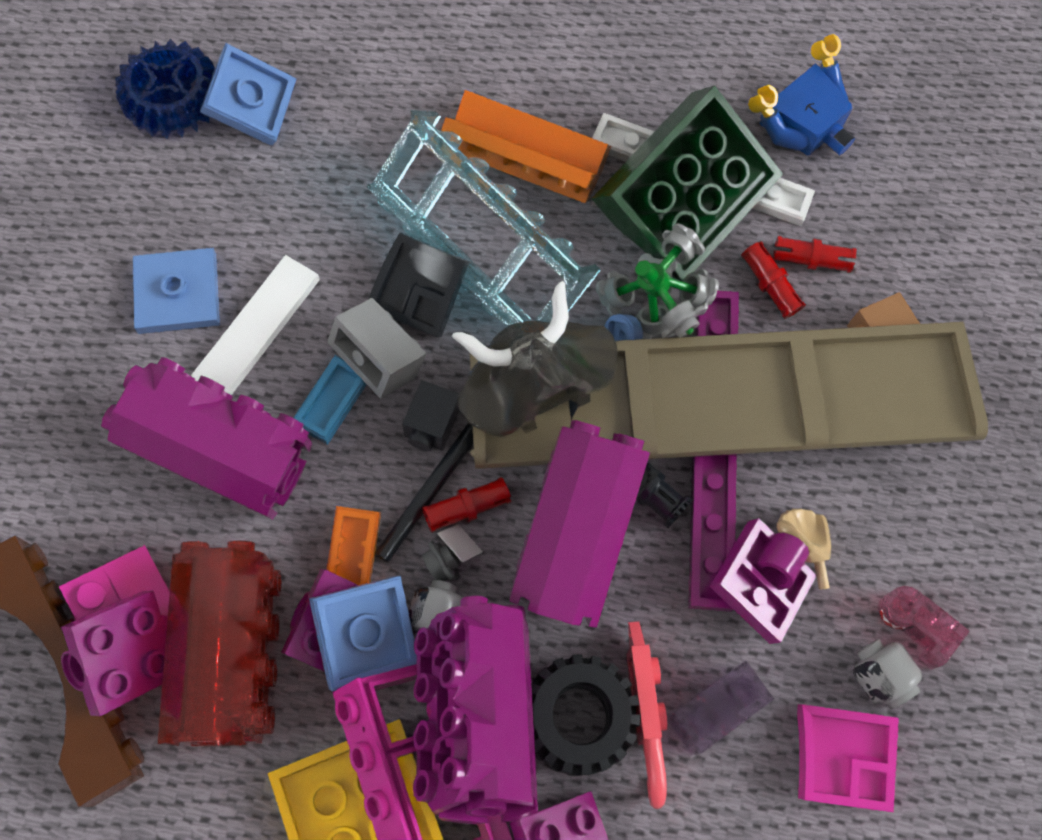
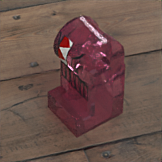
(924, 623)

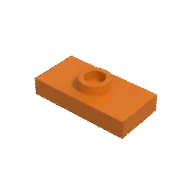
(353, 544)

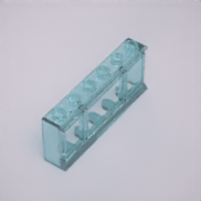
(496, 196)

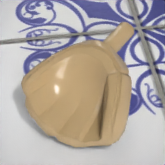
(815, 533)

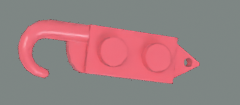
(644, 675)

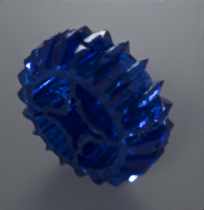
(168, 78)

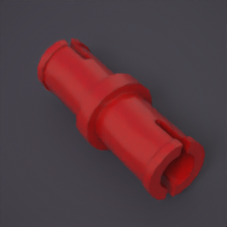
(814, 254)
(773, 280)
(466, 504)

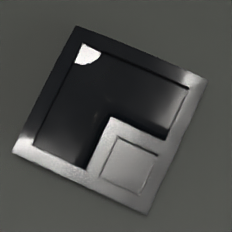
(419, 284)

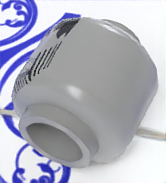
(430, 601)
(887, 673)

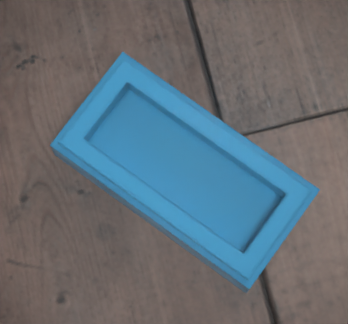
(330, 400)

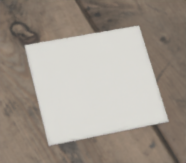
(460, 543)

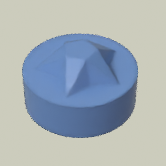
(624, 327)

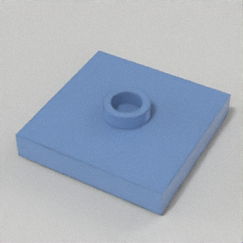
(248, 95)
(175, 290)
(363, 631)

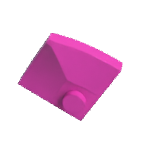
(116, 582)
(847, 757)

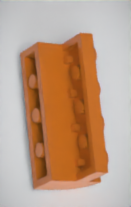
(528, 146)

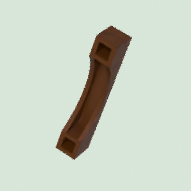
(95, 751)

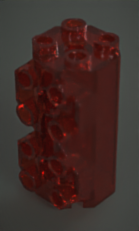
(218, 645)

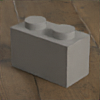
(376, 347)

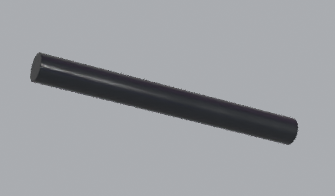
(426, 494)

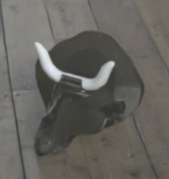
(535, 370)

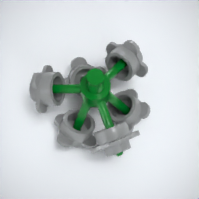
(656, 279)

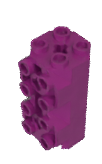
(207, 436)
(579, 524)
(480, 732)

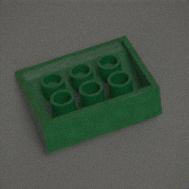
(693, 172)

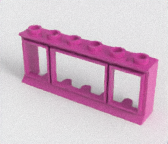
(376, 759)

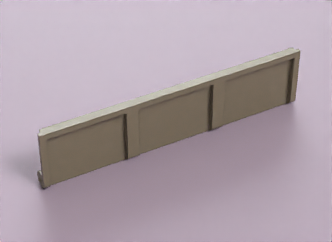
(772, 395)

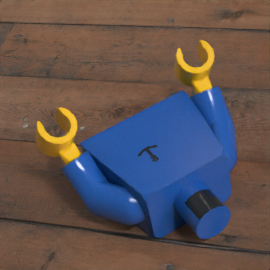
(810, 108)

